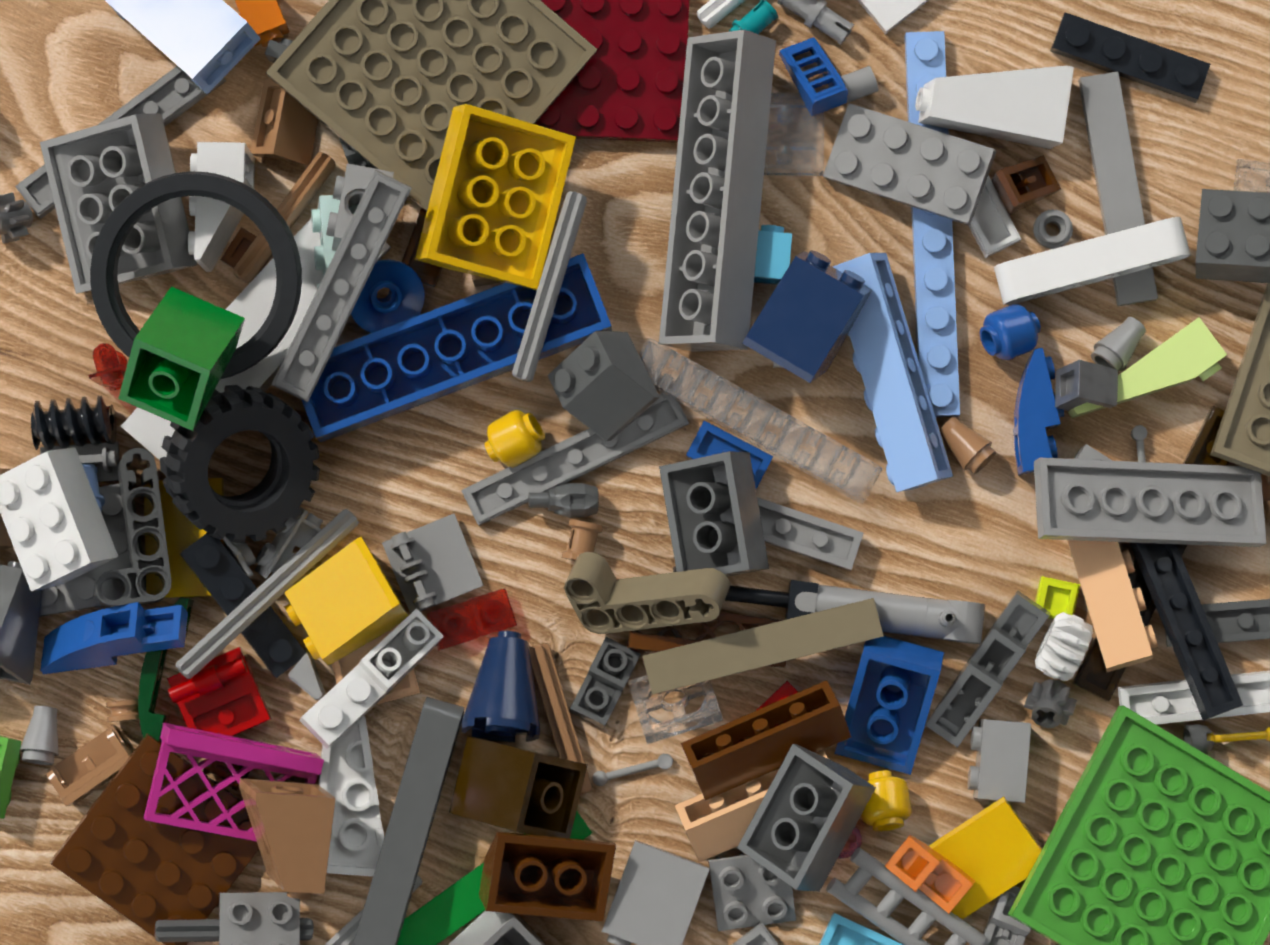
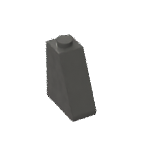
(17, 624)

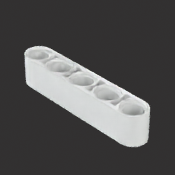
(1092, 261)

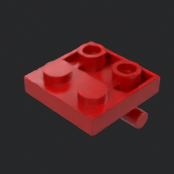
(220, 696)

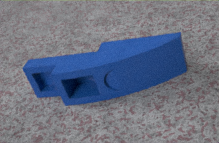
(1035, 413)
(110, 633)

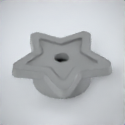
(241, 554)

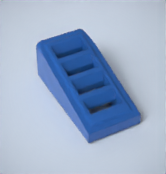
(822, 100)

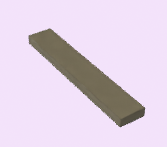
(762, 646)

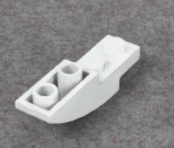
(371, 678)

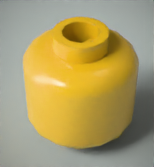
(514, 438)
(889, 802)

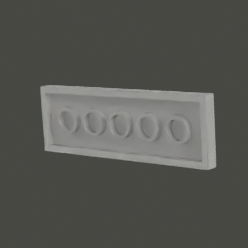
(1149, 502)

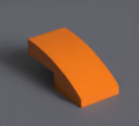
(930, 873)

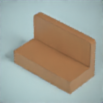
(283, 127)

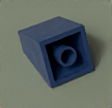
(808, 316)

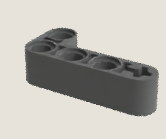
(135, 527)

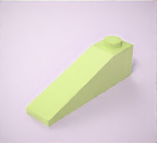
(1173, 363)

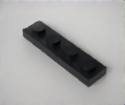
(1130, 57)
(229, 588)

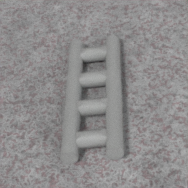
(880, 915)

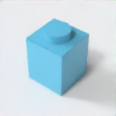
(772, 254)

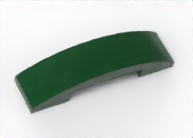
(150, 684)

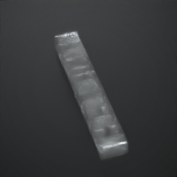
(759, 422)

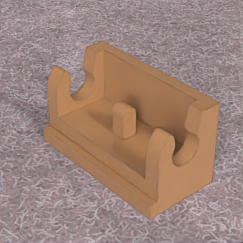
(89, 766)

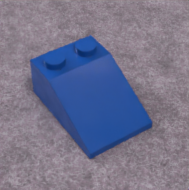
(890, 703)

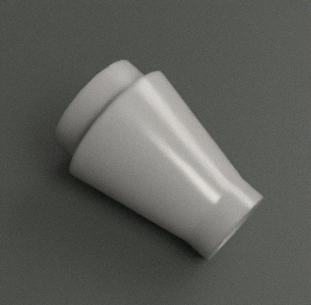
(1119, 345)
(41, 737)

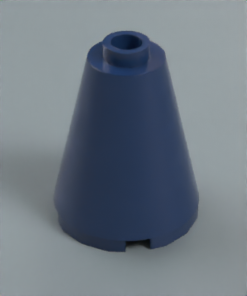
(504, 693)

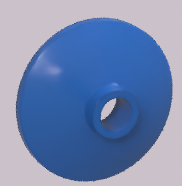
(402, 302)

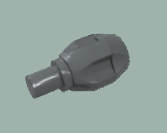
(568, 500)

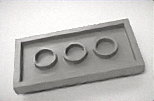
(909, 164)

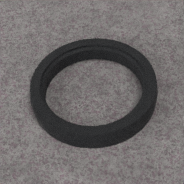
(219, 187)

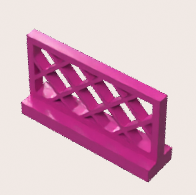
(230, 751)

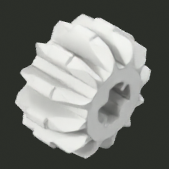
(1064, 646)

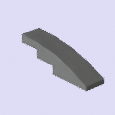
(987, 669)

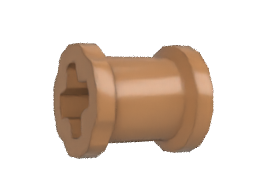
(582, 538)

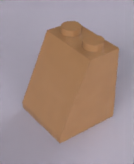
(292, 832)

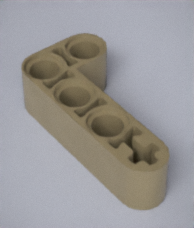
(644, 601)

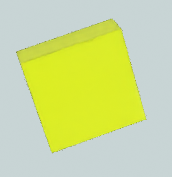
(1057, 596)

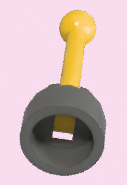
(1203, 738)

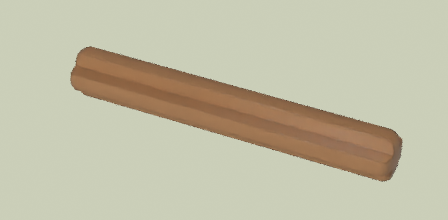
(290, 210)
(556, 707)

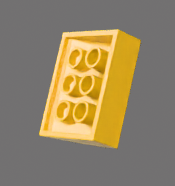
(495, 197)

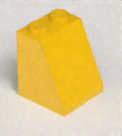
(344, 603)

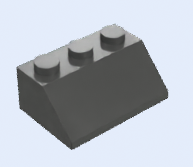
(714, 514)
(806, 818)

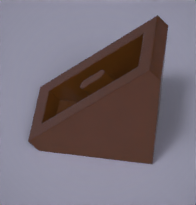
(1025, 184)

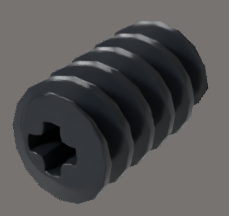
(73, 424)

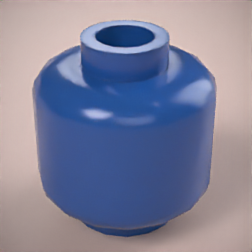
(1010, 332)

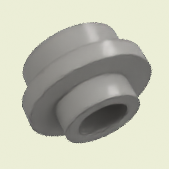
(1061, 220)

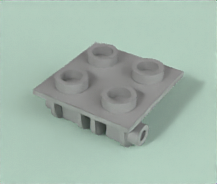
(432, 563)
(748, 894)
(259, 919)

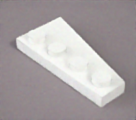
(356, 820)

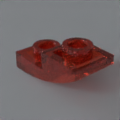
(473, 619)

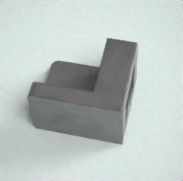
(1085, 383)

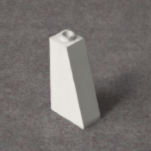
(1004, 105)

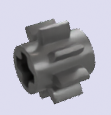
(14, 218)
(1050, 703)

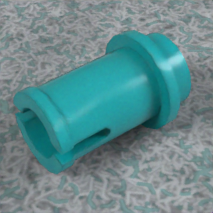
(756, 19)

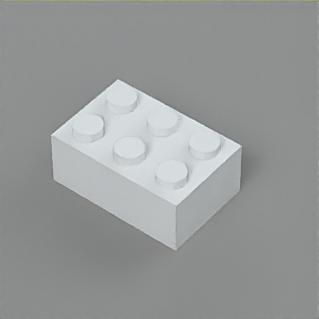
(54, 519)

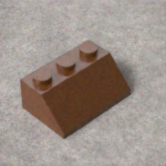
(547, 876)

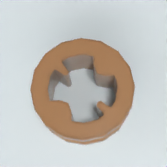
(123, 710)

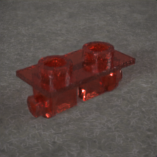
(109, 366)

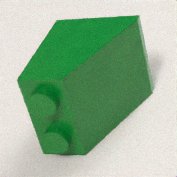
(180, 357)

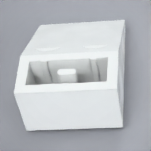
(213, 218)

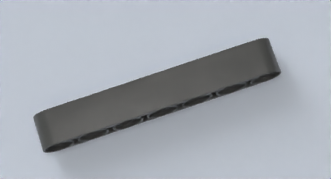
(410, 823)

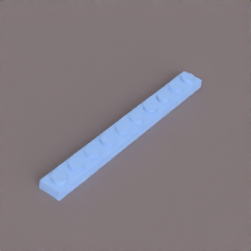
(933, 250)

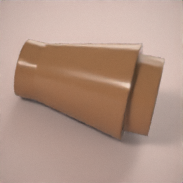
(967, 445)

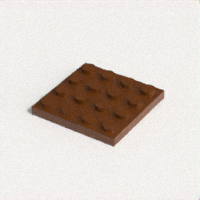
(149, 866)

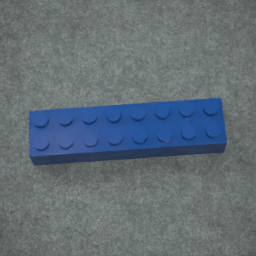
(446, 351)

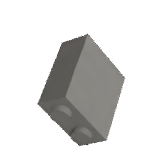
(654, 898)

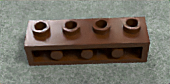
(763, 738)

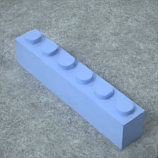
(895, 381)

